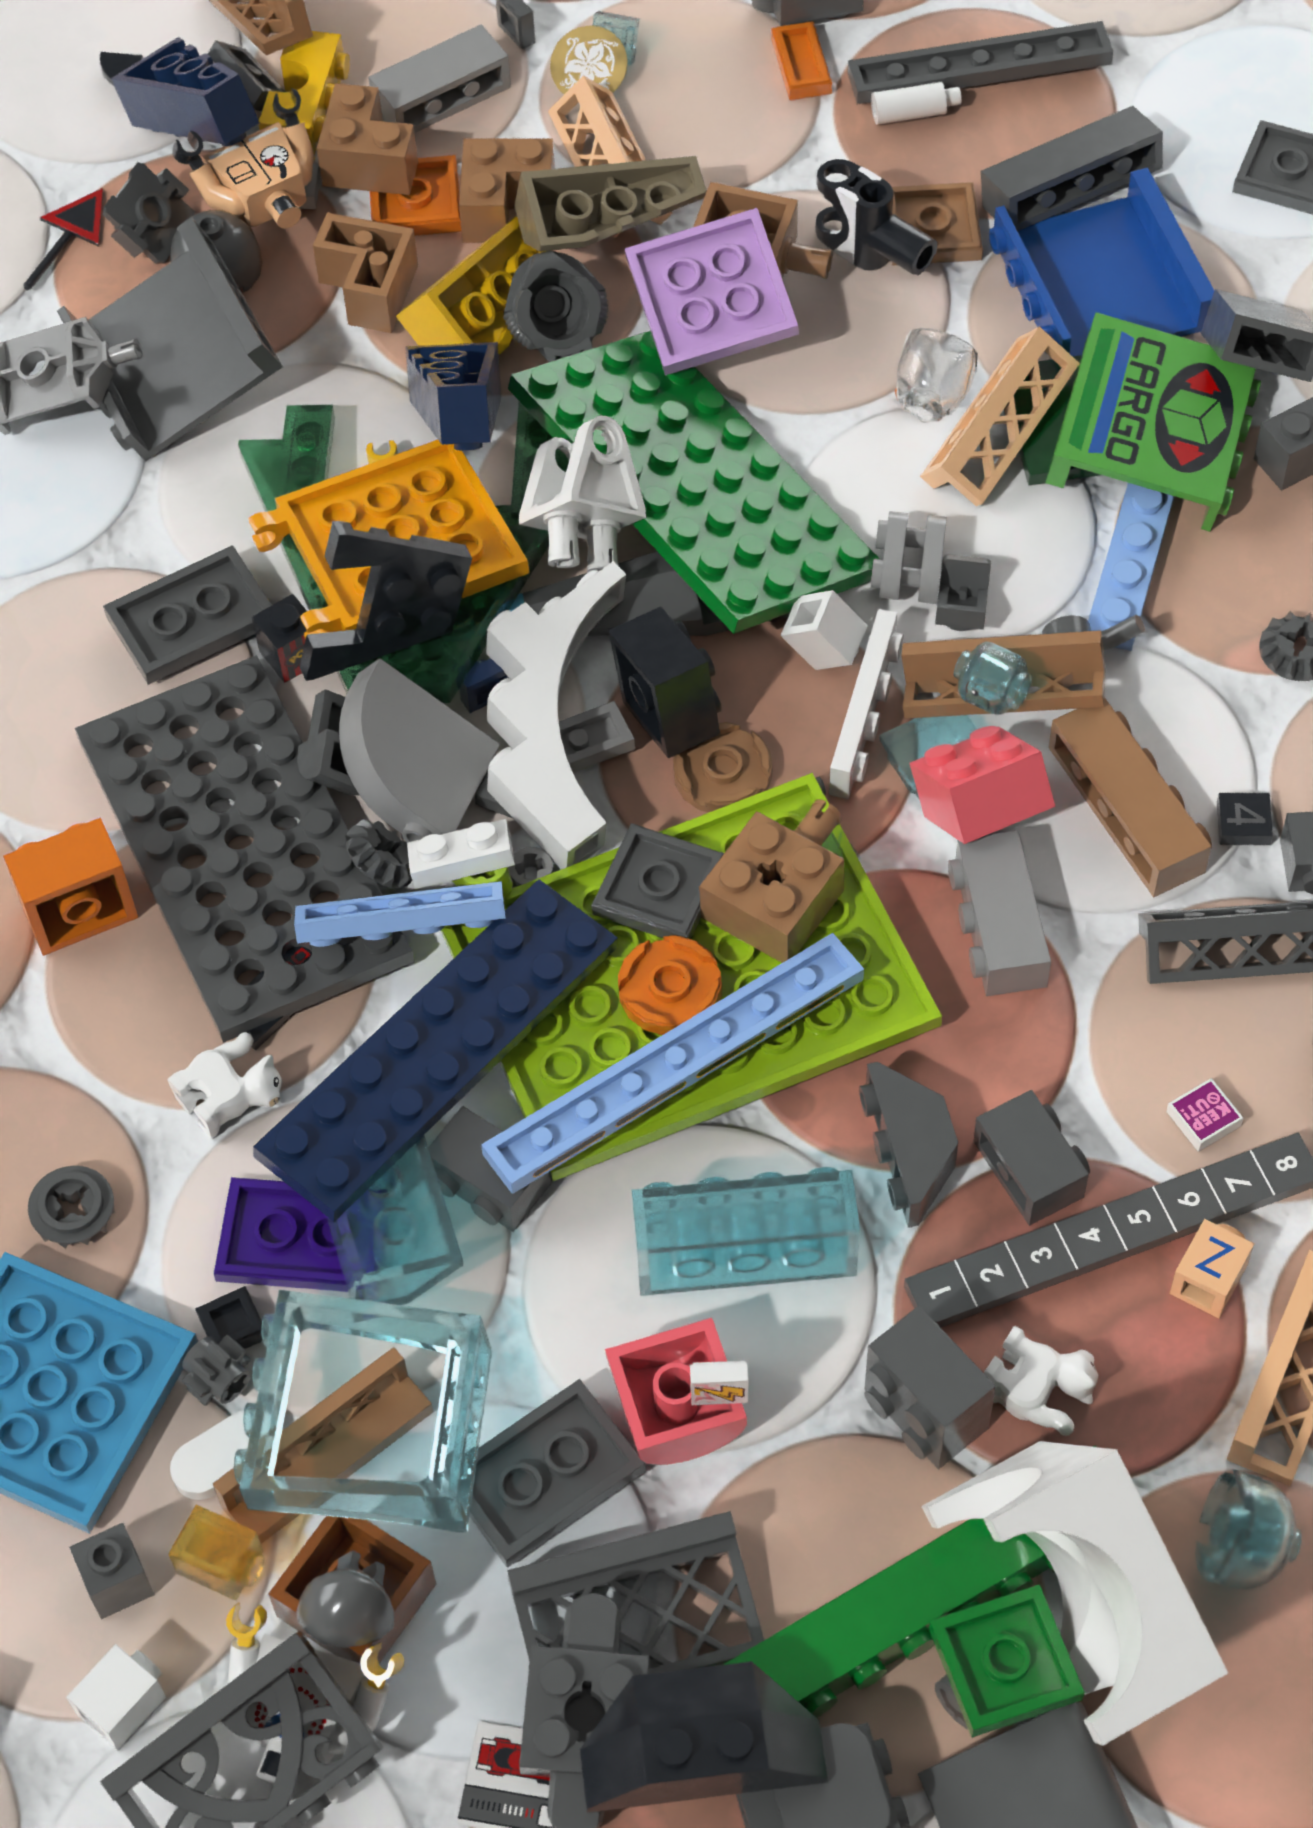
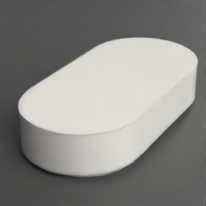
(208, 1457)

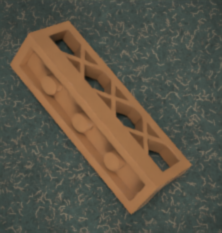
(282, 17)
(1052, 659)
(337, 1436)

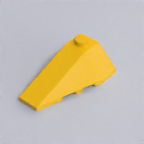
(472, 296)

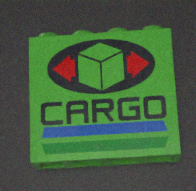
(1156, 414)

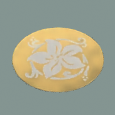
(590, 53)

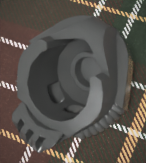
(555, 305)

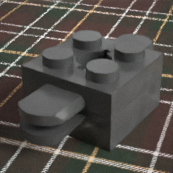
(568, 1698)

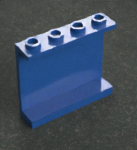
(1106, 260)

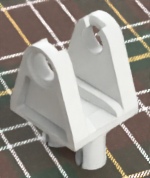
(587, 500)

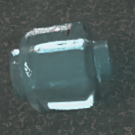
(992, 678)

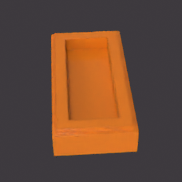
(801, 60)

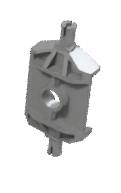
(74, 369)

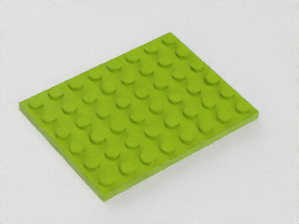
(594, 1032)

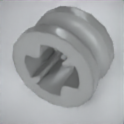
(529, 858)

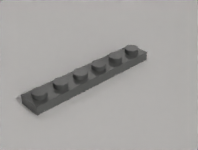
(984, 60)

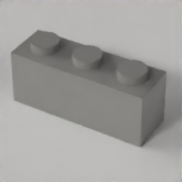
(443, 79)
(1000, 914)

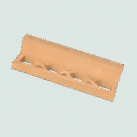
(600, 116)
(985, 411)
(1271, 1381)

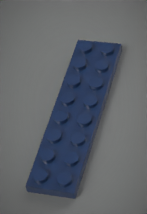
(434, 1050)

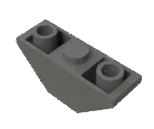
(911, 1136)

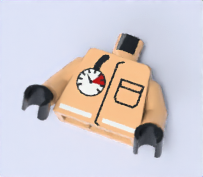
(259, 175)

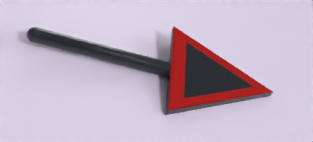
(78, 219)

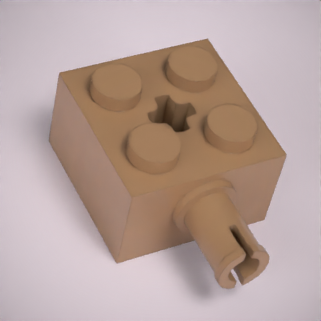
(780, 223)
(776, 882)

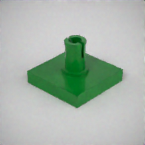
(1006, 1660)

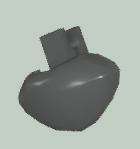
(347, 1605)

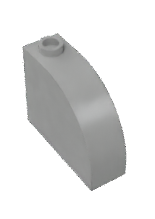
(410, 753)

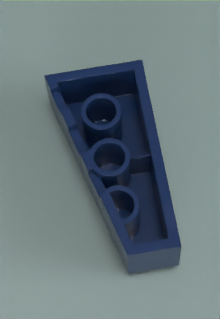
(456, 390)

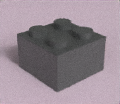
(927, 1388)

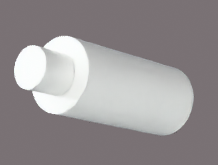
(913, 102)

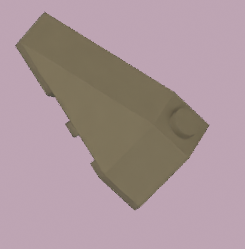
(597, 201)

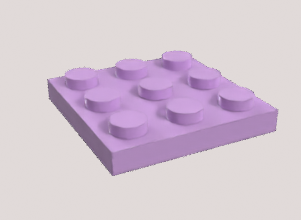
(711, 291)

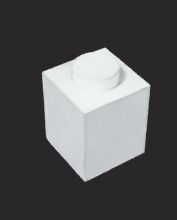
(824, 630)
(118, 1695)

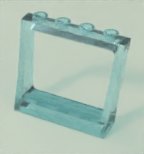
(447, 1491)

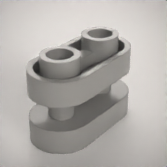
(891, 574)

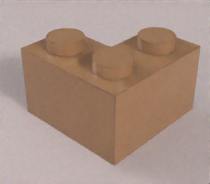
(362, 149)
(492, 178)
(371, 264)

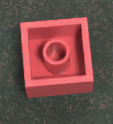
(982, 783)

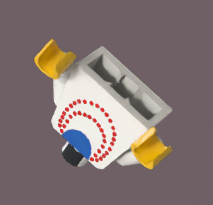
(362, 1684)

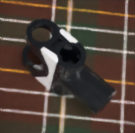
(869, 228)

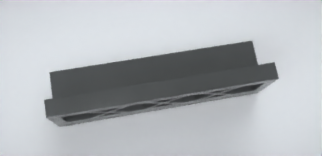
(1225, 923)

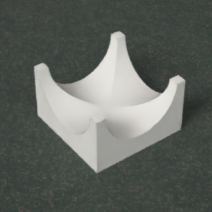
(1120, 1592)

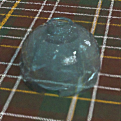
(1249, 1532)

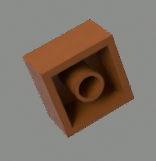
(406, 1575)

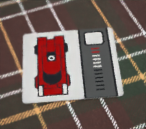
(493, 1787)

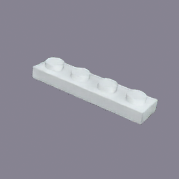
(861, 719)

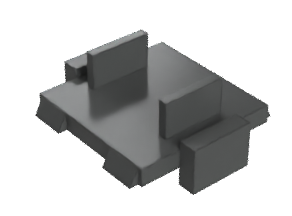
(148, 212)

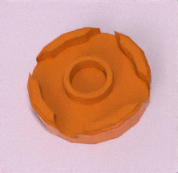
(683, 986)

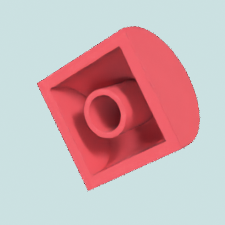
(656, 1395)

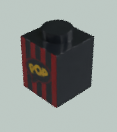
(281, 636)

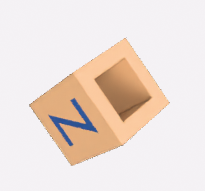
(1212, 1267)

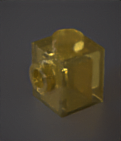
(217, 1553)

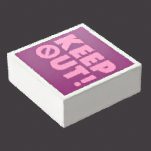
(1204, 1114)

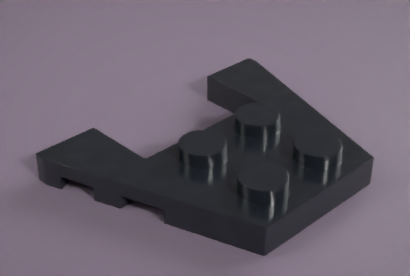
(406, 601)

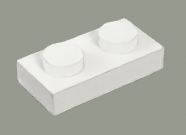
(460, 853)

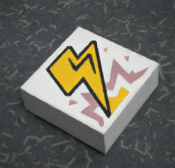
(719, 1382)

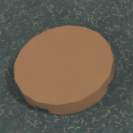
(723, 769)

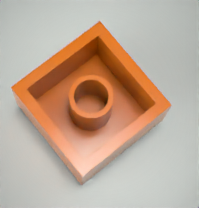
(71, 886)

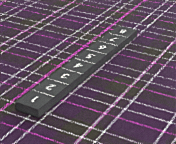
(1112, 1231)

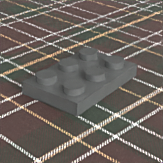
(188, 614)
(549, 1472)

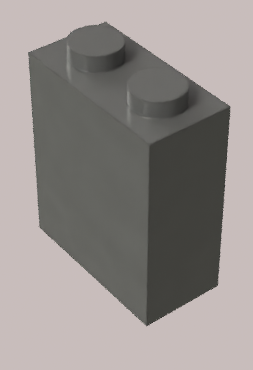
(1260, 335)

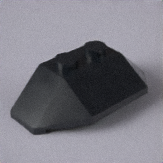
(699, 1739)

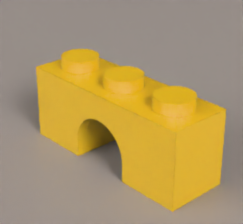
(312, 70)

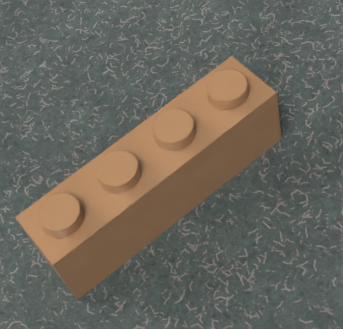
(1130, 797)

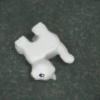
(221, 1088)
(1035, 1374)

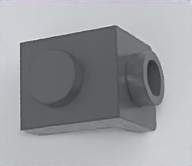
(963, 592)

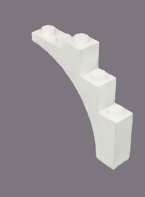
(533, 774)

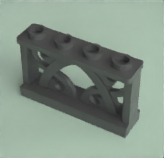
(272, 1684)

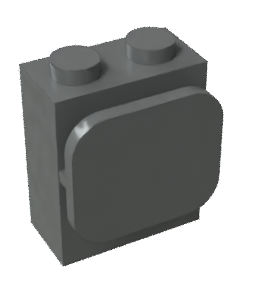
(850, 1799)

